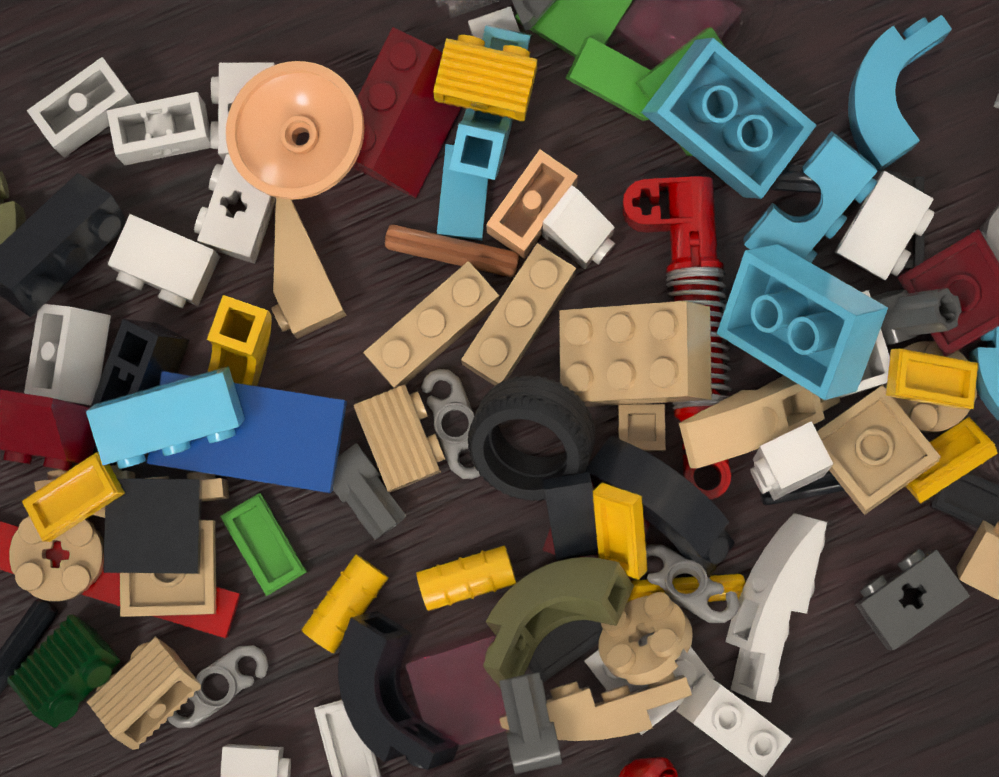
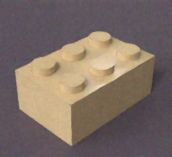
(637, 353)

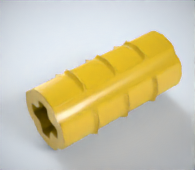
(466, 578)
(345, 599)

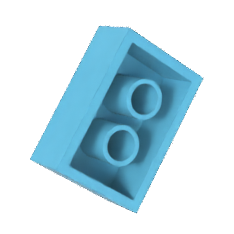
(728, 118)
(801, 321)

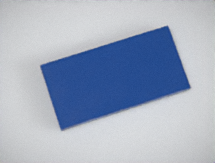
(282, 441)

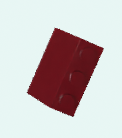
(401, 116)
(44, 429)

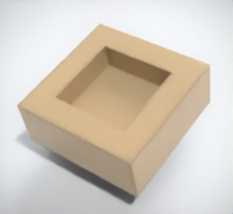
(642, 426)

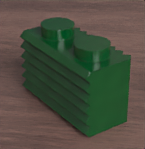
(63, 671)

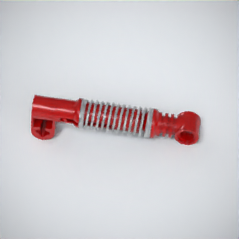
(693, 275)

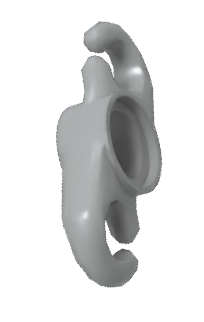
(455, 401)
(698, 600)
(228, 667)

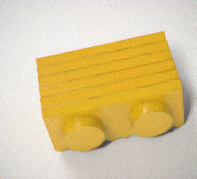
(485, 77)

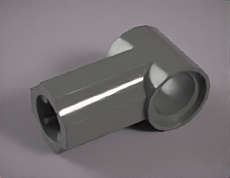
(917, 313)
(360, 486)
(531, 734)

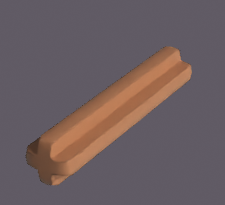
(451, 250)

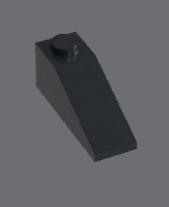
(138, 360)

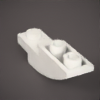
(776, 586)

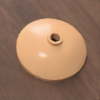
(277, 109)

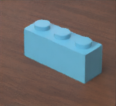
(166, 418)

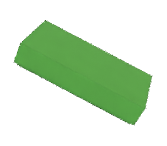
(609, 76)
(263, 544)

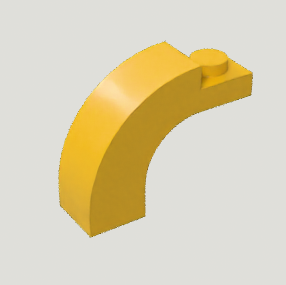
(240, 340)

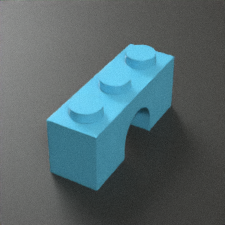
(841, 177)

